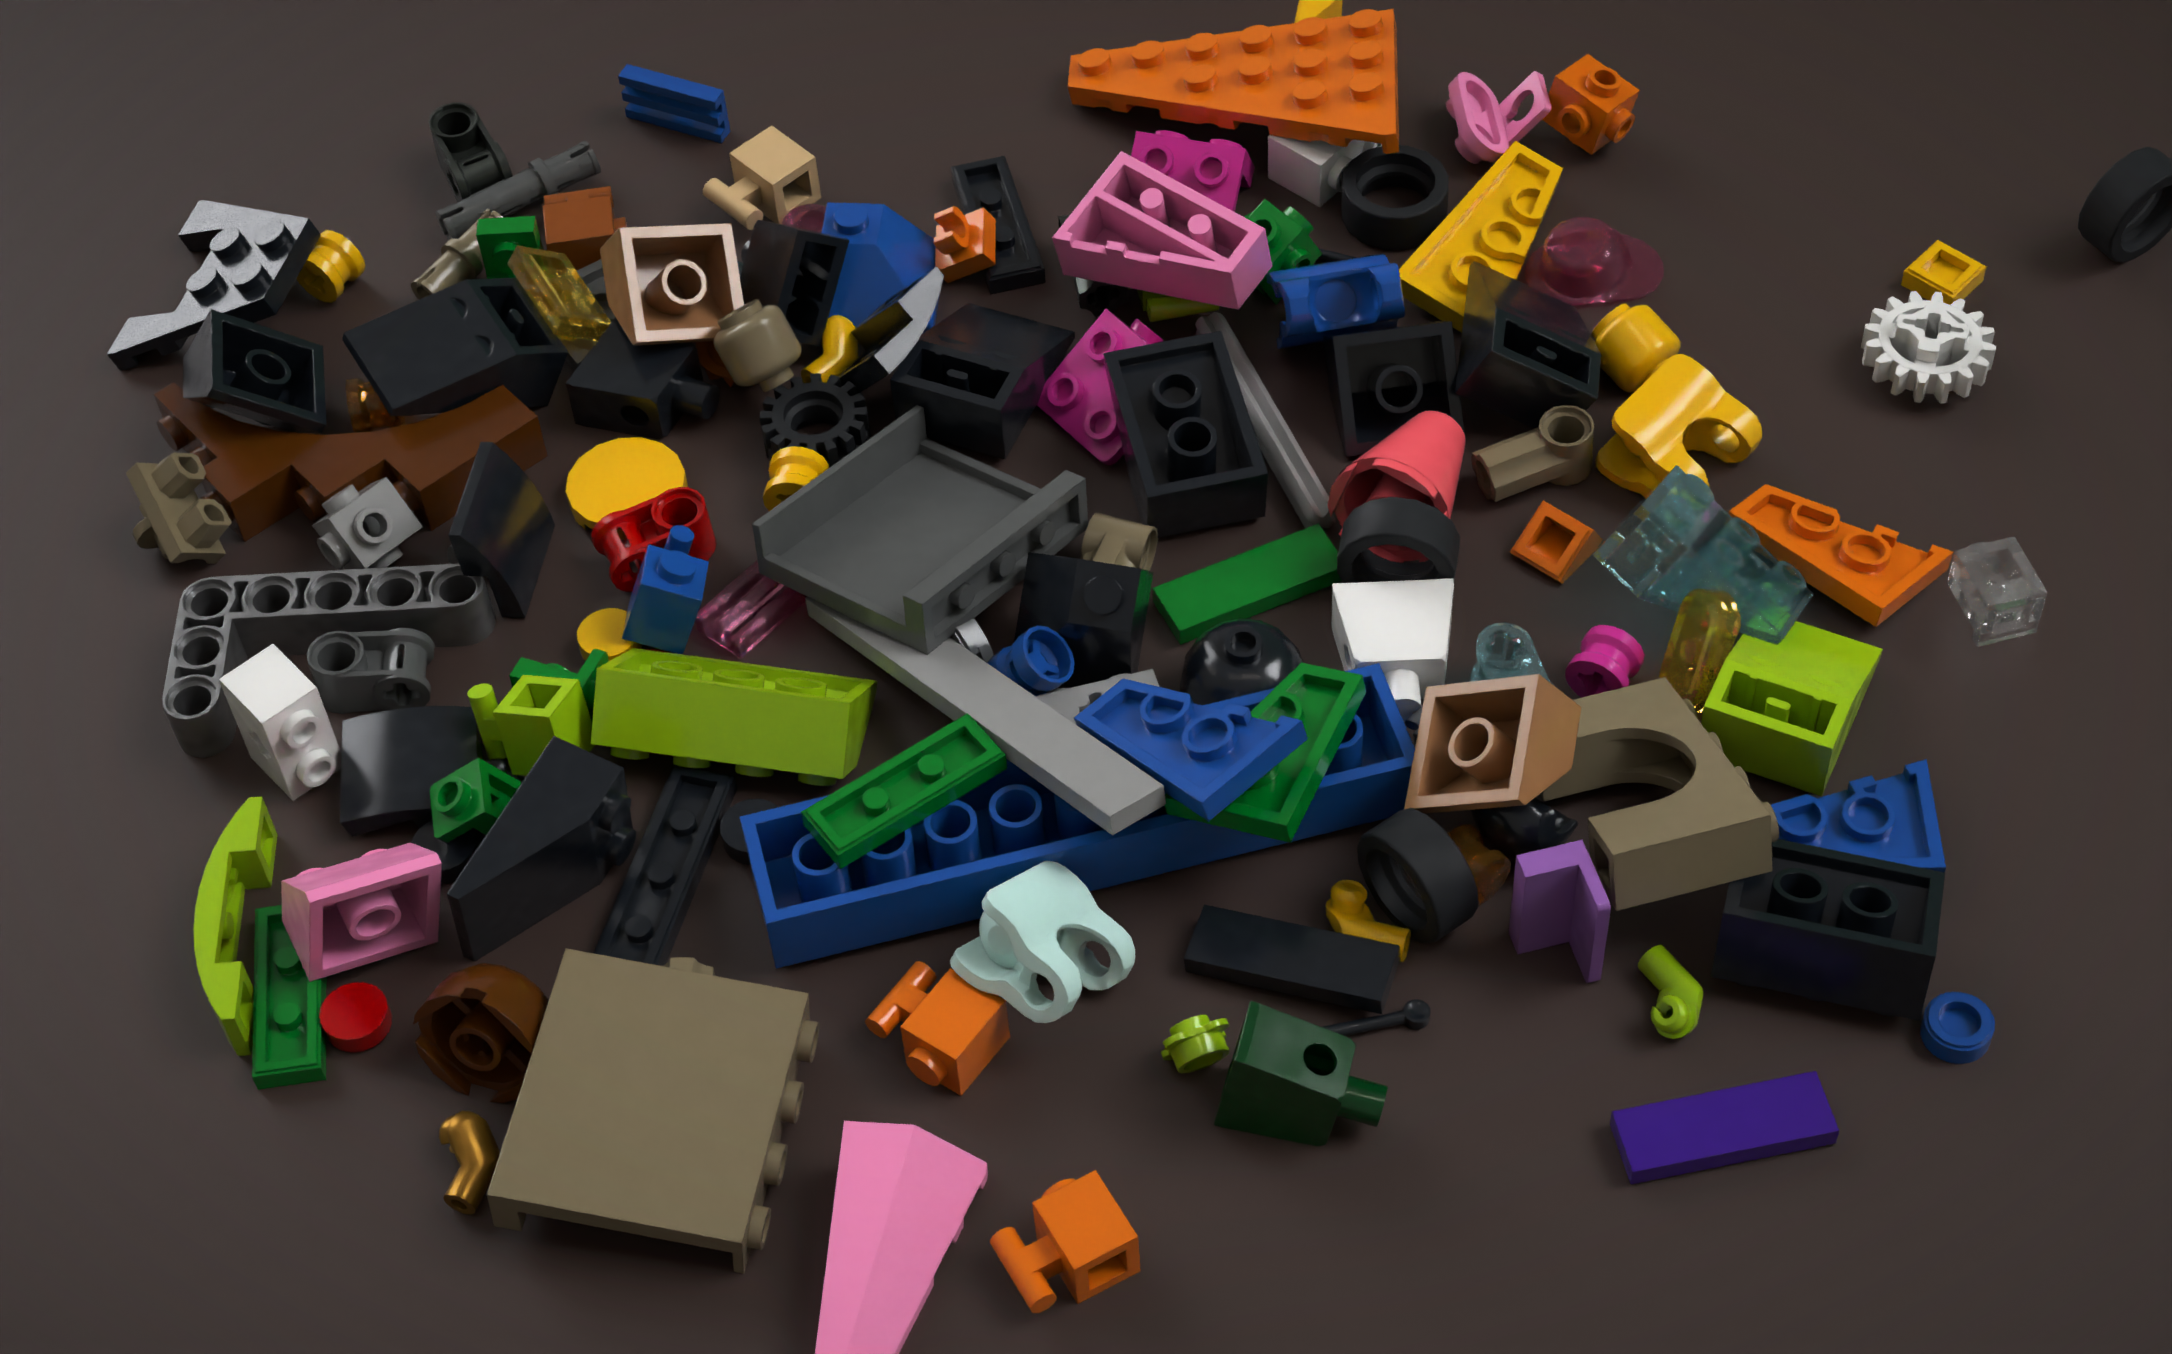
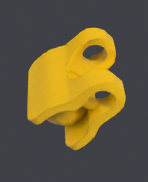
(1671, 414)

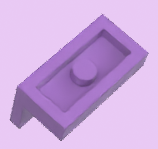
(1559, 902)

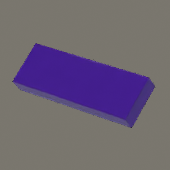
(1723, 1127)

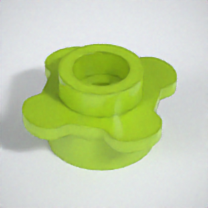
(1196, 1043)

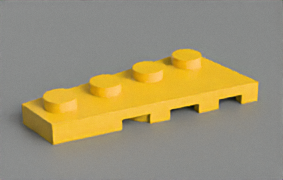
(1487, 226)

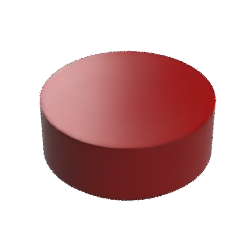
(355, 1017)

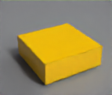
(1943, 271)

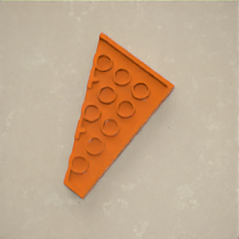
(1299, 79)

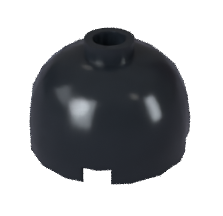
(1237, 661)

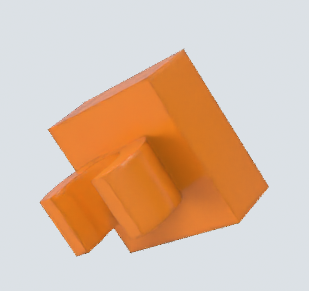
(964, 242)

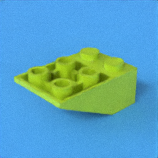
(1790, 703)

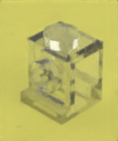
(1997, 590)

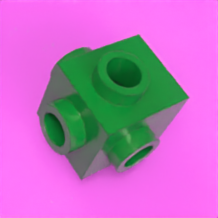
(1287, 241)

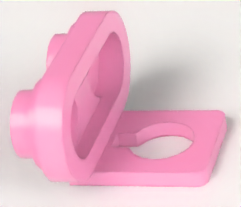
(1484, 123)

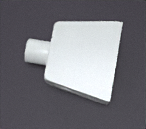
(1399, 627)

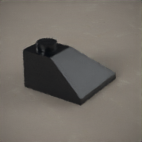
(1092, 607)

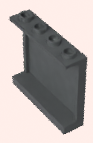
(914, 534)

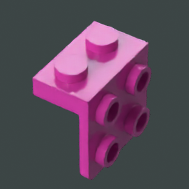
(1210, 168)
(1079, 389)

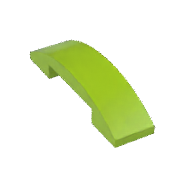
(238, 862)

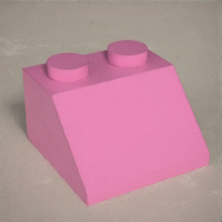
(363, 909)

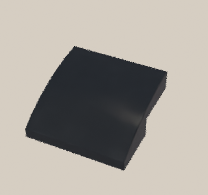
(893, 330)
(502, 529)
(396, 759)

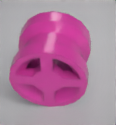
(1605, 662)

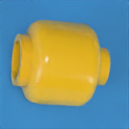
(1633, 344)

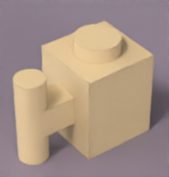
(769, 179)

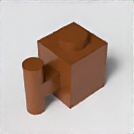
(580, 223)

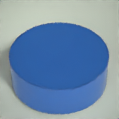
(1957, 1027)

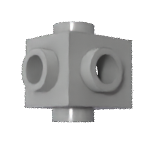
(365, 526)

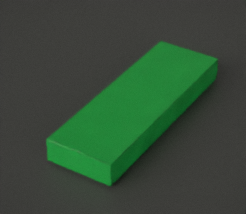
(1248, 583)
(904, 790)
(286, 1009)

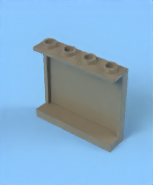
(656, 1104)

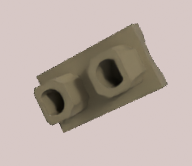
(174, 514)

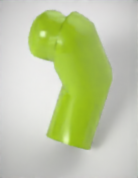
(1679, 993)

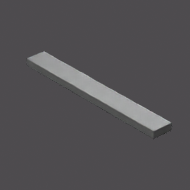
(1021, 725)

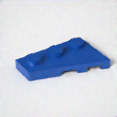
(1191, 749)
(1871, 819)

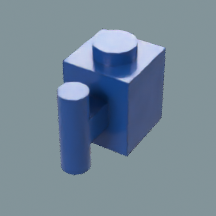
(666, 594)

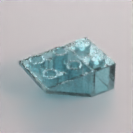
(1688, 542)

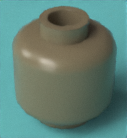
(757, 345)

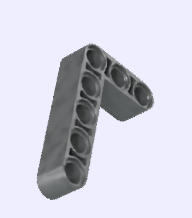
(241, 615)

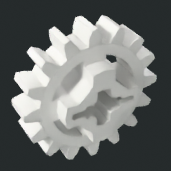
(1928, 347)

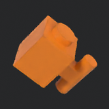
(944, 1032)
(1078, 1237)

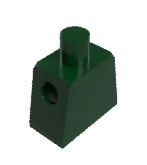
(1293, 1080)

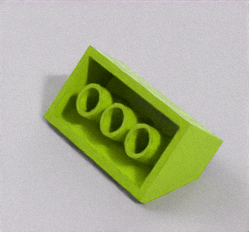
(731, 715)

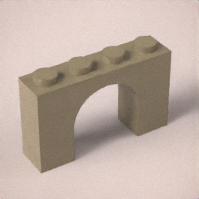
(1681, 843)

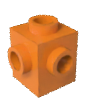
(1591, 104)

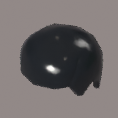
(1523, 828)

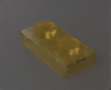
(559, 293)

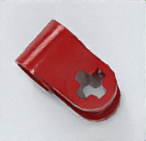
(651, 525)

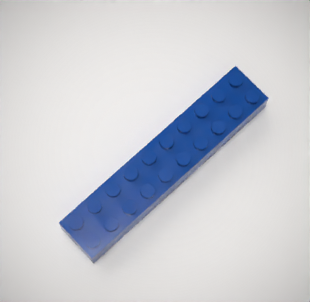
(1012, 822)

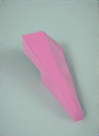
(891, 1224)

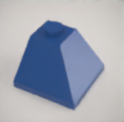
(880, 258)

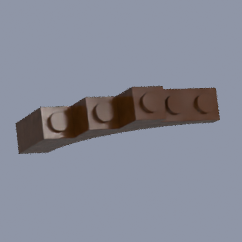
(272, 472)

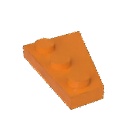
(1849, 564)

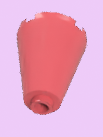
(1411, 463)

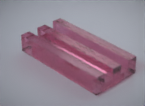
(739, 600)

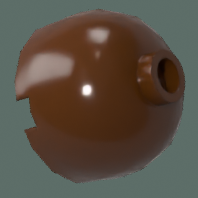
(481, 1029)

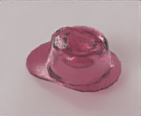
(1593, 263)

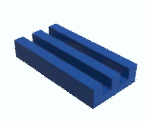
(674, 103)

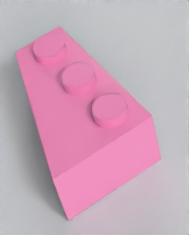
(1161, 238)

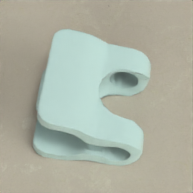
(1042, 928)

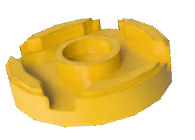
(619, 477)

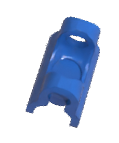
(1337, 299)

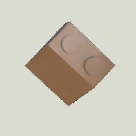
(671, 281)
(1491, 744)

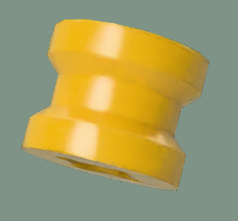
(330, 266)
(790, 471)

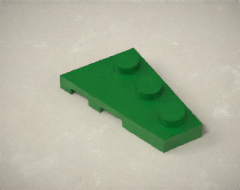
(1278, 801)

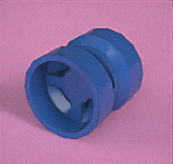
(1036, 660)

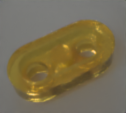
(1700, 643)

